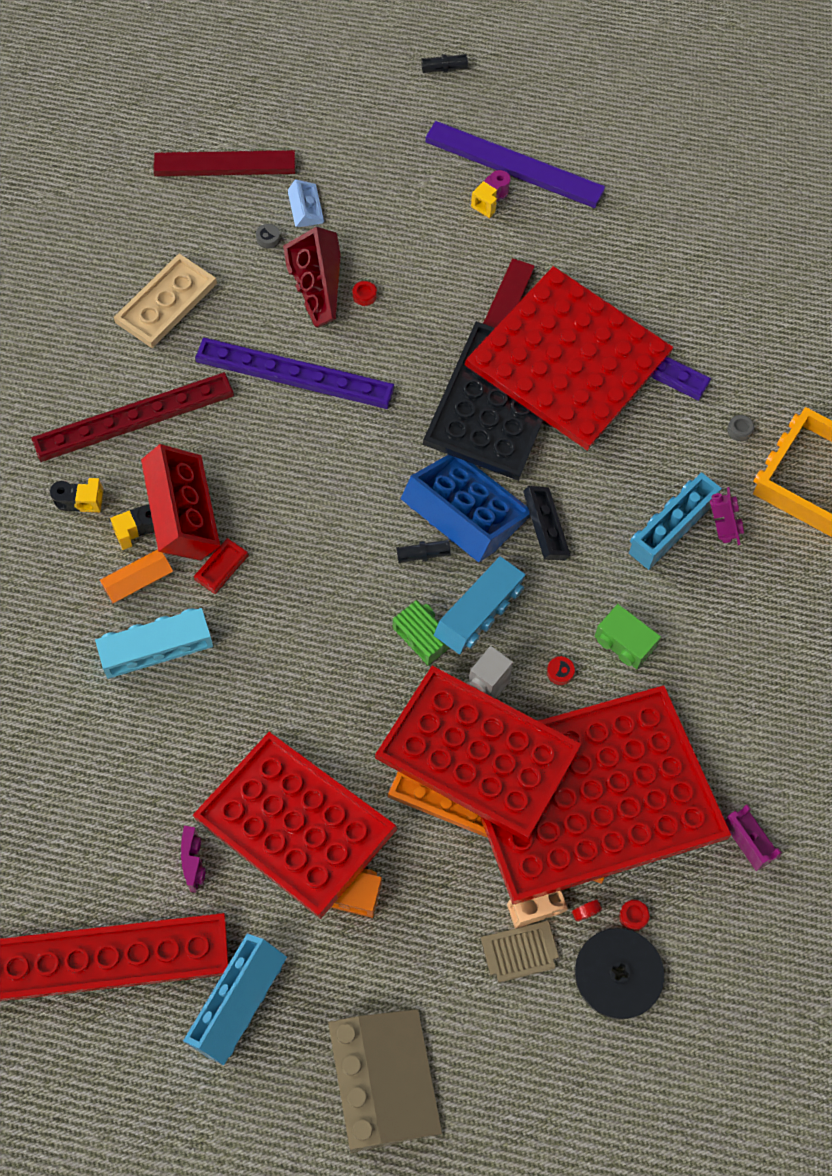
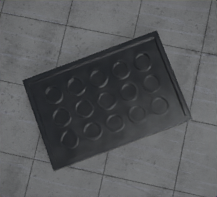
(482, 421)

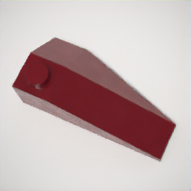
(316, 268)

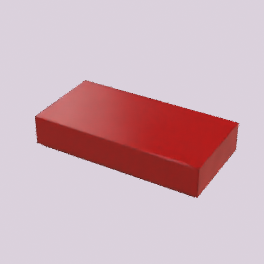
(221, 566)

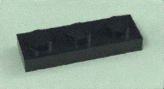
(546, 523)

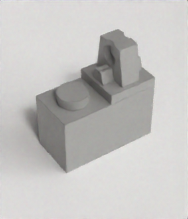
(491, 673)

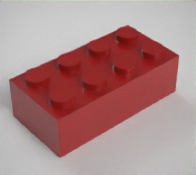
(180, 502)

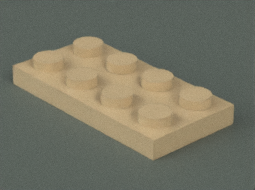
(165, 300)

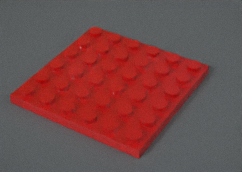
(569, 357)

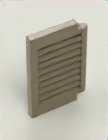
(520, 951)

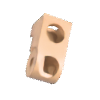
(537, 909)

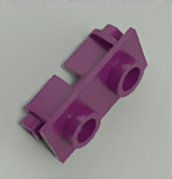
(730, 526)

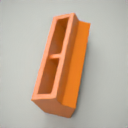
(136, 576)

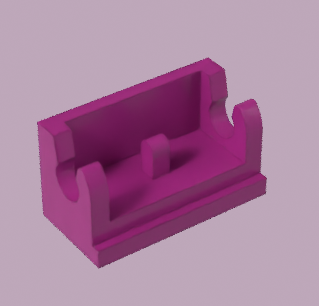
(751, 838)

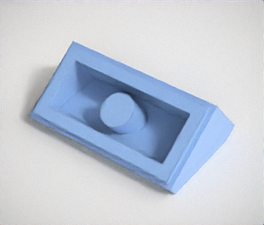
(305, 204)

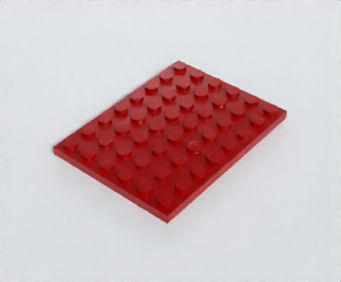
(622, 803)

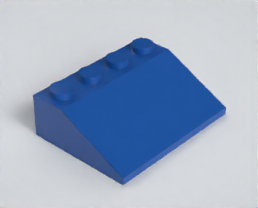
(465, 505)

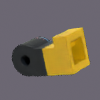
(78, 496)
(132, 525)

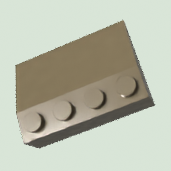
(384, 1079)

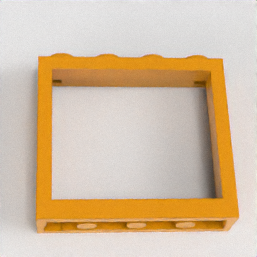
(784, 498)

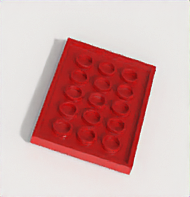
(478, 752)
(295, 824)

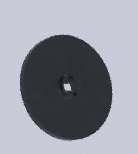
(598, 984)

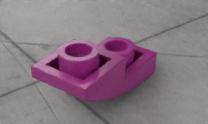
(191, 865)

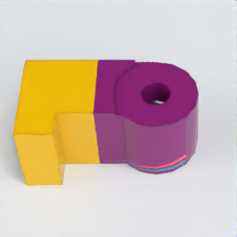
(490, 191)

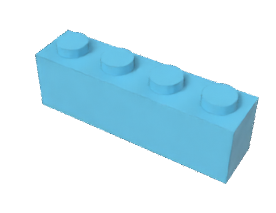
(153, 642)

